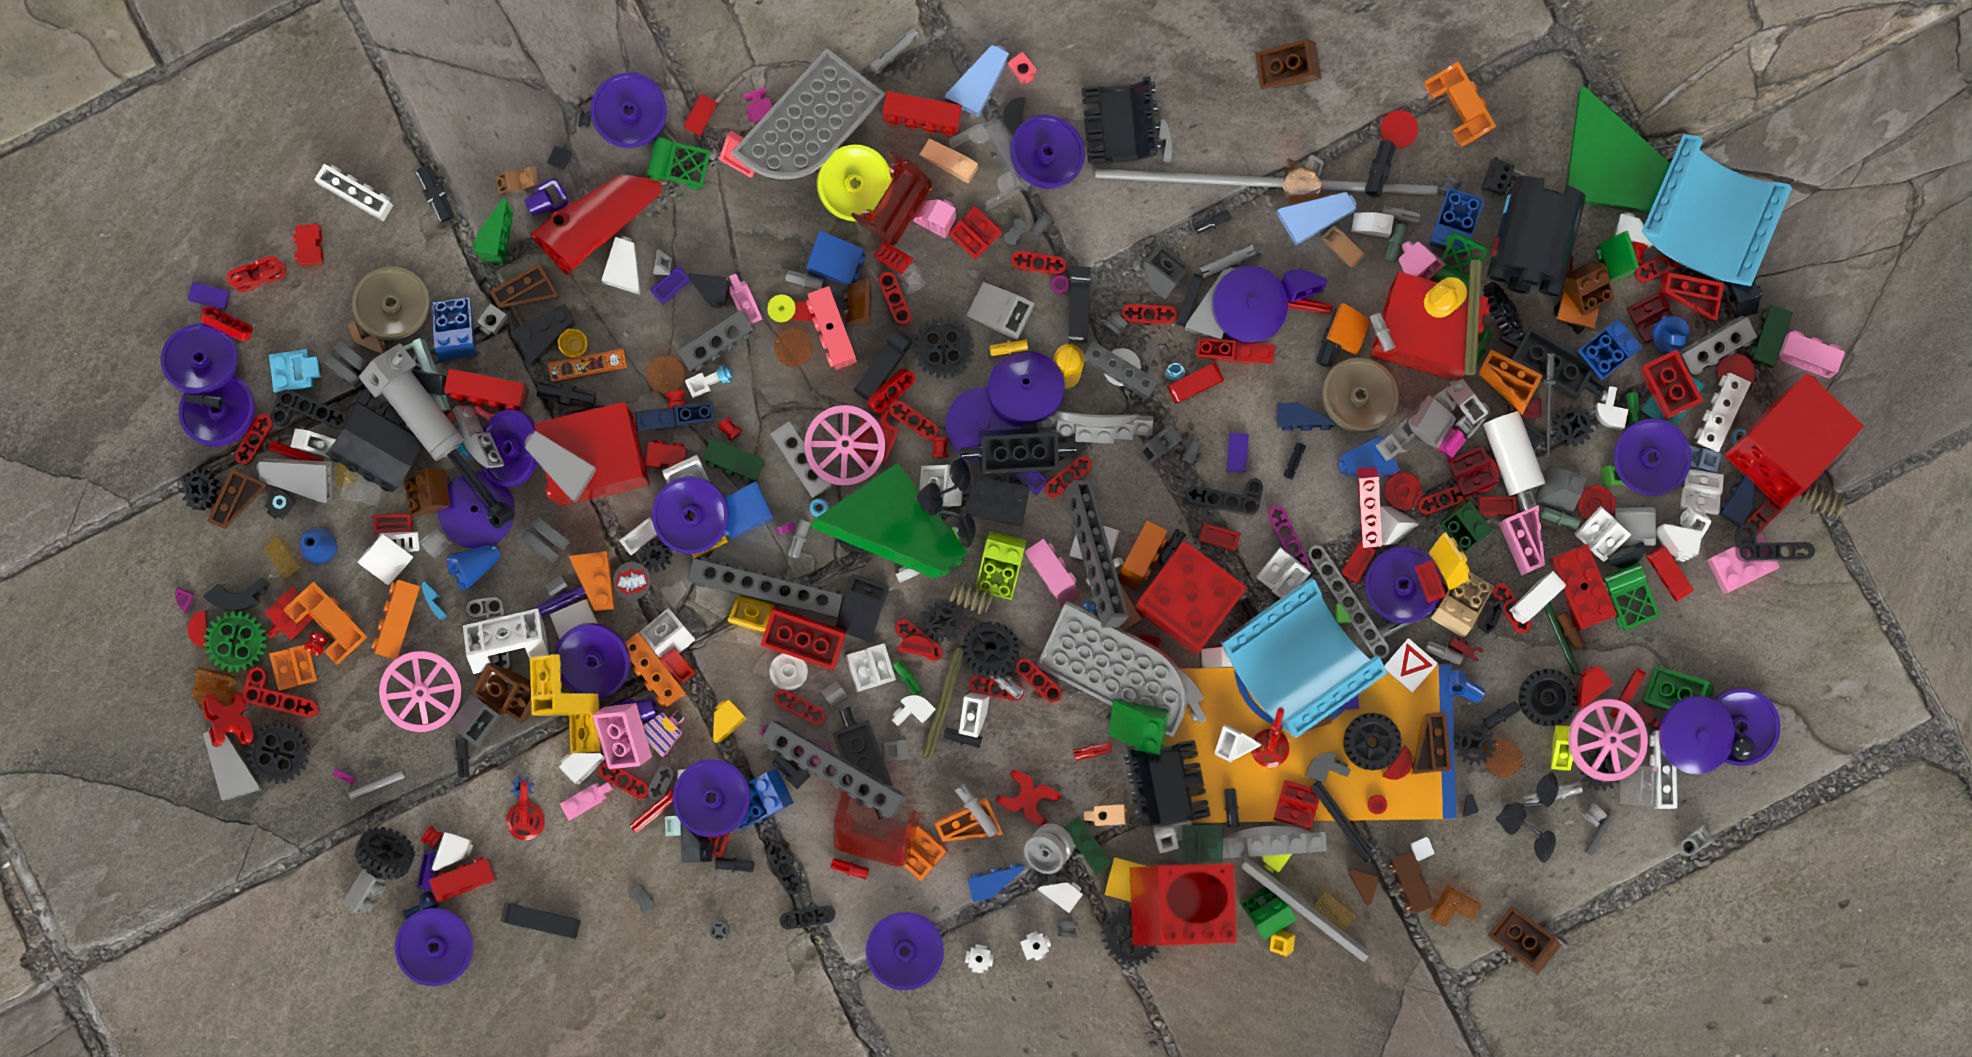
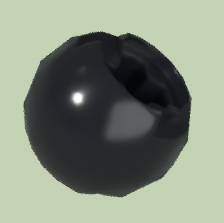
(1743, 747)

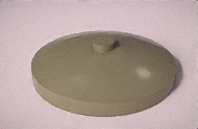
(390, 303)
(1360, 395)

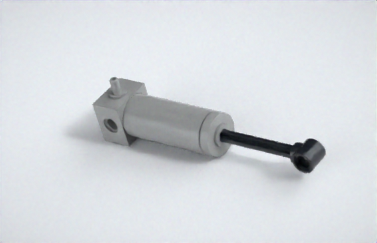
(392, 377)

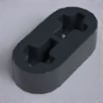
(1490, 614)

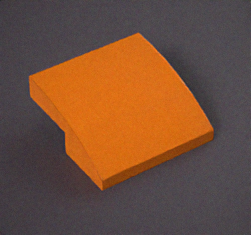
(1570, 313)
(1348, 328)
(292, 668)
(924, 853)

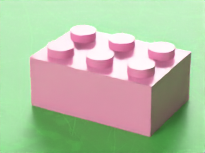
(1811, 354)
(1733, 573)
(622, 736)

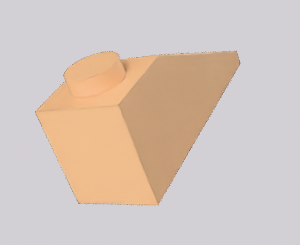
(949, 160)

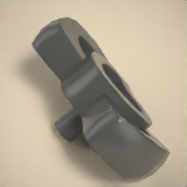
(1018, 227)
(646, 902)

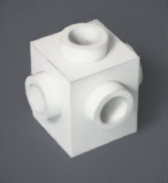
(1695, 519)
(1028, 949)
(987, 958)

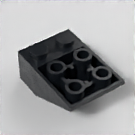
(862, 607)

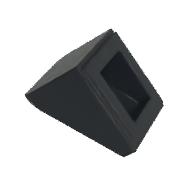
(559, 158)
(1470, 806)

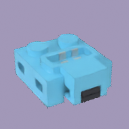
(294, 370)

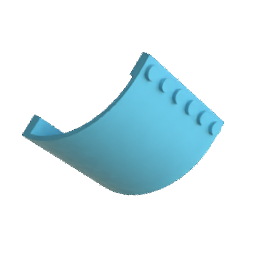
(1714, 216)
(1300, 659)

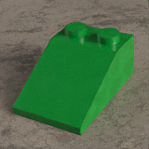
(1618, 256)
(1670, 686)
(1139, 725)

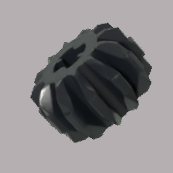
(653, 562)

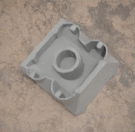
(1431, 422)
(1639, 523)

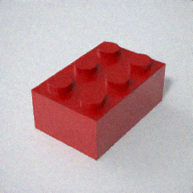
(1671, 385)

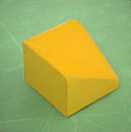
(1282, 942)

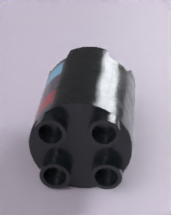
(1536, 237)

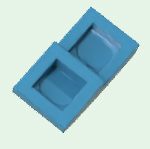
(431, 596)

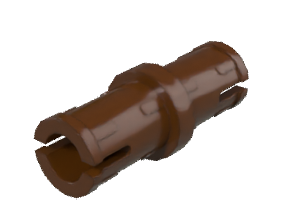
(1571, 630)

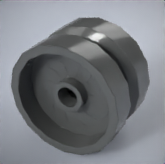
(346, 364)
(545, 540)

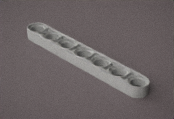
(1347, 592)

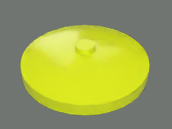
(852, 181)

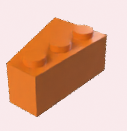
(1510, 379)
(1142, 555)
(596, 579)
(963, 825)

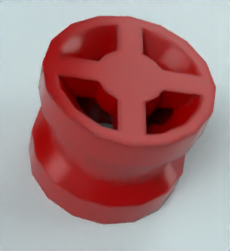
(675, 398)
(316, 643)
(432, 837)

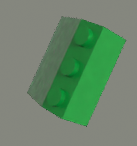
(494, 235)

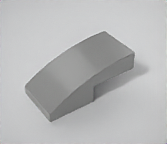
(1165, 137)

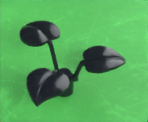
(931, 501)
(1514, 814)

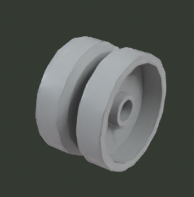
(1049, 848)

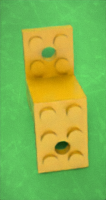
(549, 701)

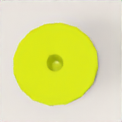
(781, 308)

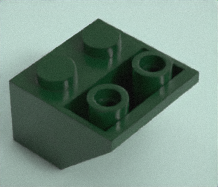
(1465, 525)

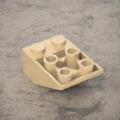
(1463, 605)

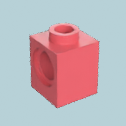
(1022, 60)

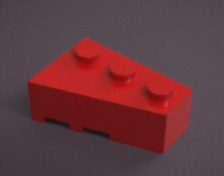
(1694, 293)
(462, 879)

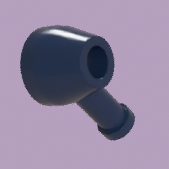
(426, 901)

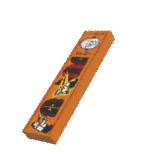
(587, 365)

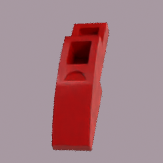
(1236, 351)

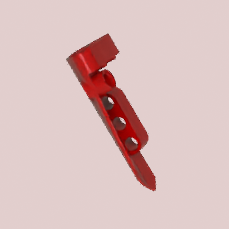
(594, 219)

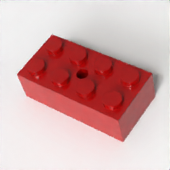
(922, 113)
(486, 389)
(1588, 605)
(785, 636)

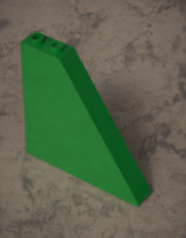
(1612, 160)
(891, 524)

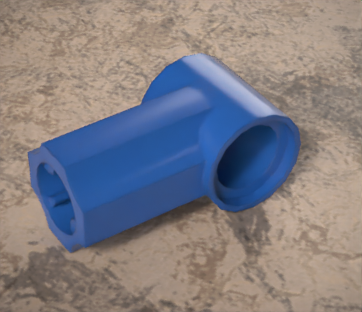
(1462, 686)

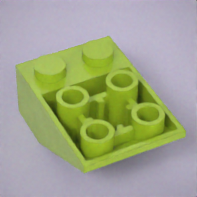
(1000, 565)

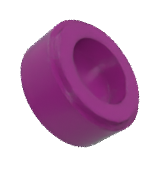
(1060, 284)
(786, 528)

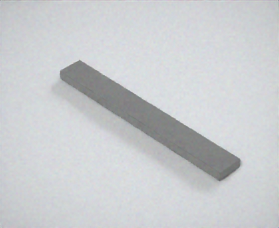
(1305, 909)

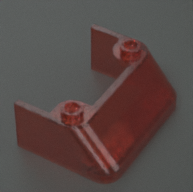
(898, 203)
(892, 851)

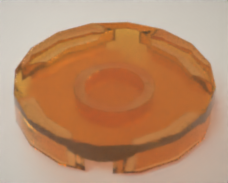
(1302, 185)
(793, 348)
(665, 374)
(1505, 759)

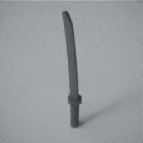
(1549, 380)

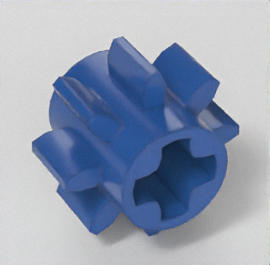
(517, 785)

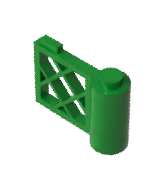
(662, 162)
(1450, 270)
(1623, 582)

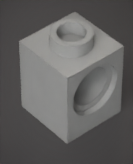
(492, 311)

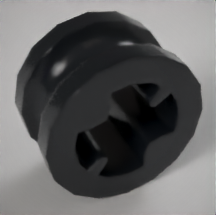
(584, 119)

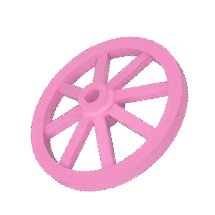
(844, 451)
(424, 686)
(1604, 740)

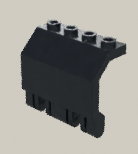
(1122, 122)
(375, 444)
(1166, 785)

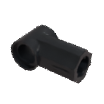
(793, 773)

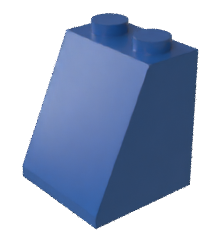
(835, 259)
(1365, 457)
(747, 511)

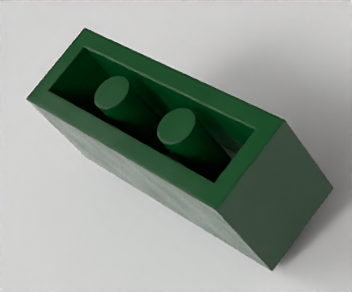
(1770, 336)
(733, 460)
(1087, 846)

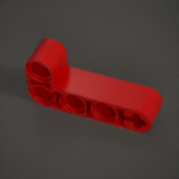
(281, 698)

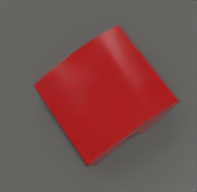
(975, 232)
(1296, 805)

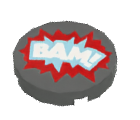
(632, 580)

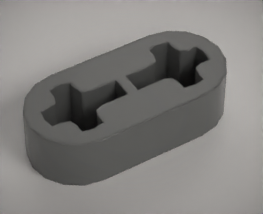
(665, 785)

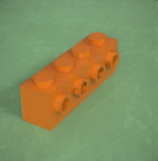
(396, 619)
(654, 672)

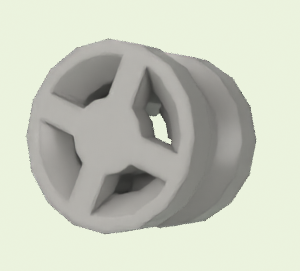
(1594, 814)

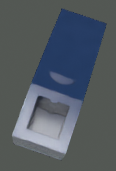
(1298, 416)
(1740, 502)

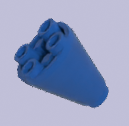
(323, 548)
(472, 564)

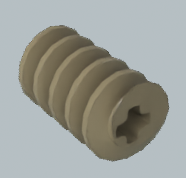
(1823, 500)
(971, 597)

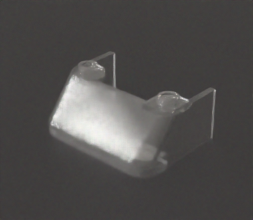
(994, 131)

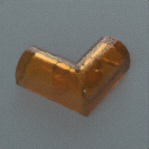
(1451, 902)

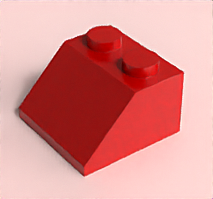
(1591, 685)

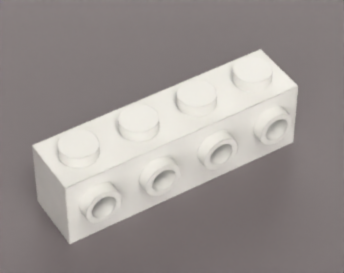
(353, 192)
(1722, 412)
(1666, 775)

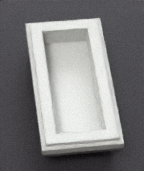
(639, 536)

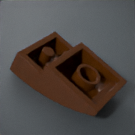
(505, 692)

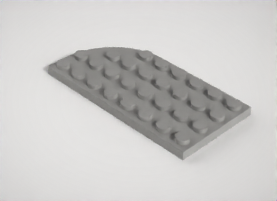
(809, 120)
(1113, 664)

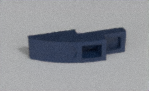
(674, 417)

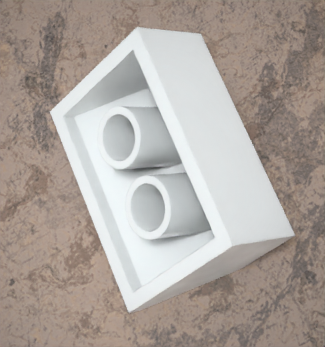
(1679, 541)

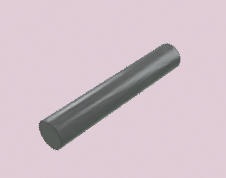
(1599, 834)

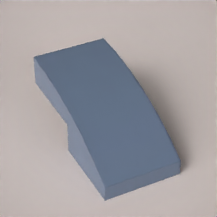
(1705, 459)

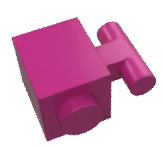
(760, 107)
(1452, 443)

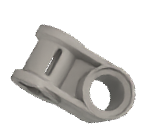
(1470, 428)
(1698, 839)

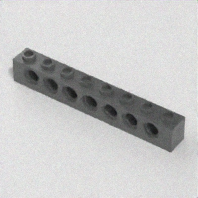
(1096, 554)
(701, 565)
(894, 797)

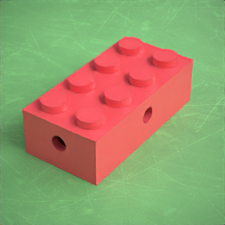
(827, 317)

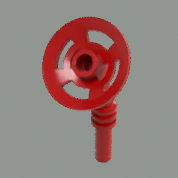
(1272, 742)
(525, 816)

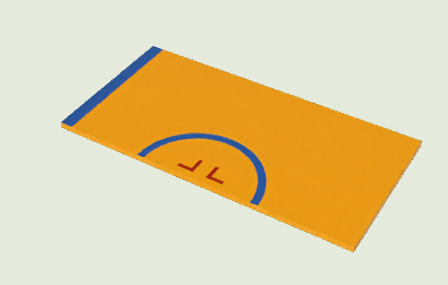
(1259, 787)

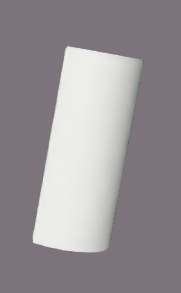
(1514, 453)

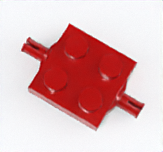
(890, 434)
(282, 621)

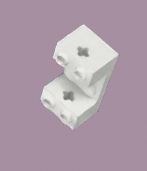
(523, 629)

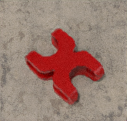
(256, 274)
(227, 719)
(1028, 798)

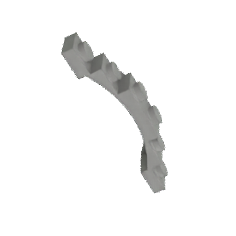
(1098, 427)
(1402, 438)
(1272, 841)

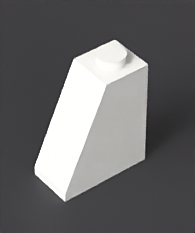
(622, 266)
(1537, 597)

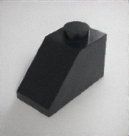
(694, 847)

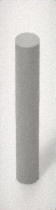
(376, 785)

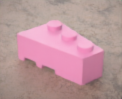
(936, 216)
(1524, 539)
(1052, 572)

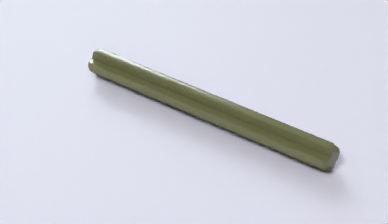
(1473, 316)
(943, 703)

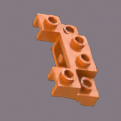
(1466, 102)
(330, 618)

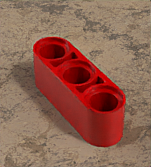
(891, 290)
(1195, 383)
(1669, 573)
(1033, 672)

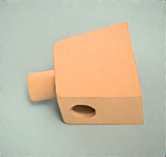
(1115, 815)

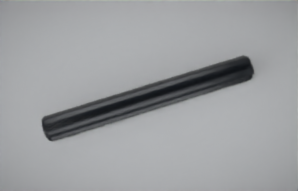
(1342, 821)

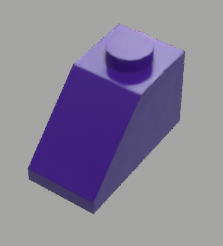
(1302, 284)

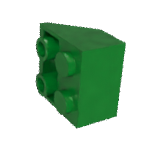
(1268, 912)

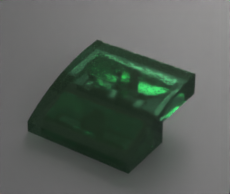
(1202, 844)

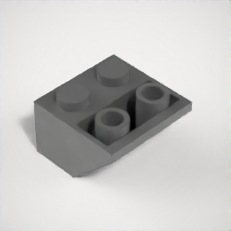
(475, 720)

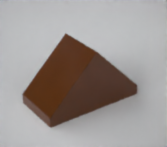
(1365, 885)

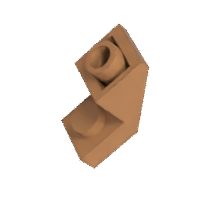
(517, 180)
(1342, 246)
(370, 343)

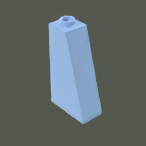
(978, 82)
(1316, 215)

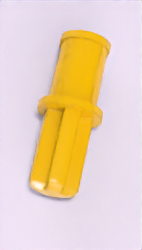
(1008, 347)

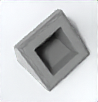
(1314, 163)
(662, 263)
(1525, 500)
(834, 693)

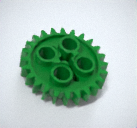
(217, 640)

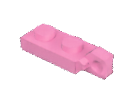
(743, 299)
(585, 800)

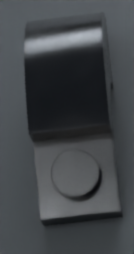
(237, 602)

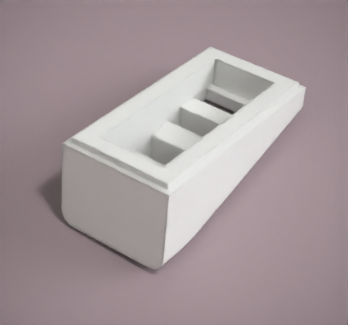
(398, 535)

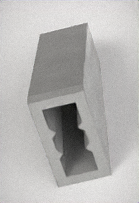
(1203, 320)
(564, 467)
(301, 477)
(230, 769)

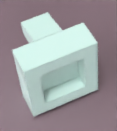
(672, 826)

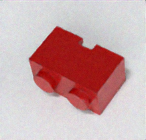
(308, 249)
(666, 455)

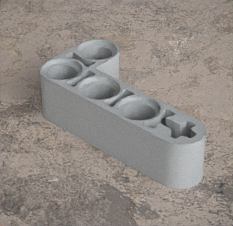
(486, 611)

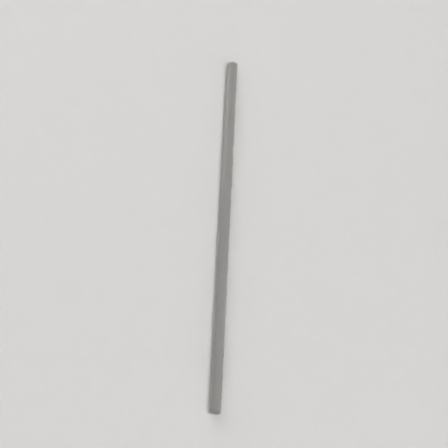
(1255, 181)

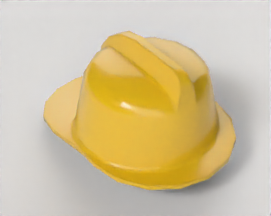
(1445, 297)
(1070, 361)

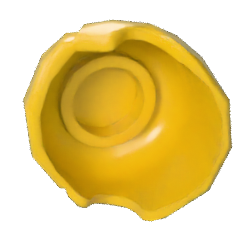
(572, 343)

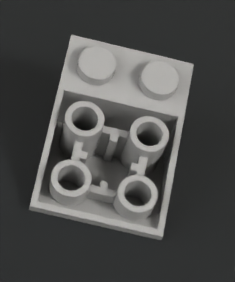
(1001, 310)
(364, 891)

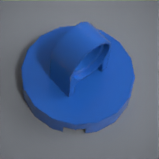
(1670, 333)

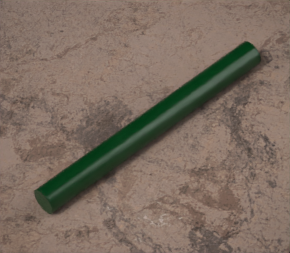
(1561, 638)

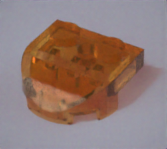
(214, 683)

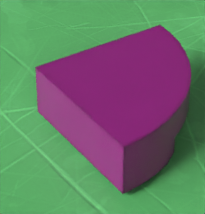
(184, 599)
(344, 776)

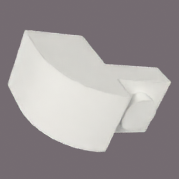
(1609, 415)
(917, 706)
(1167, 836)

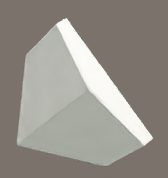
(1395, 525)
(1234, 744)

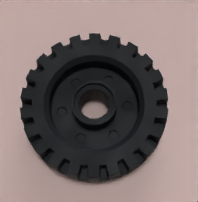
(990, 637)
(1563, 697)
(1387, 738)
(384, 853)

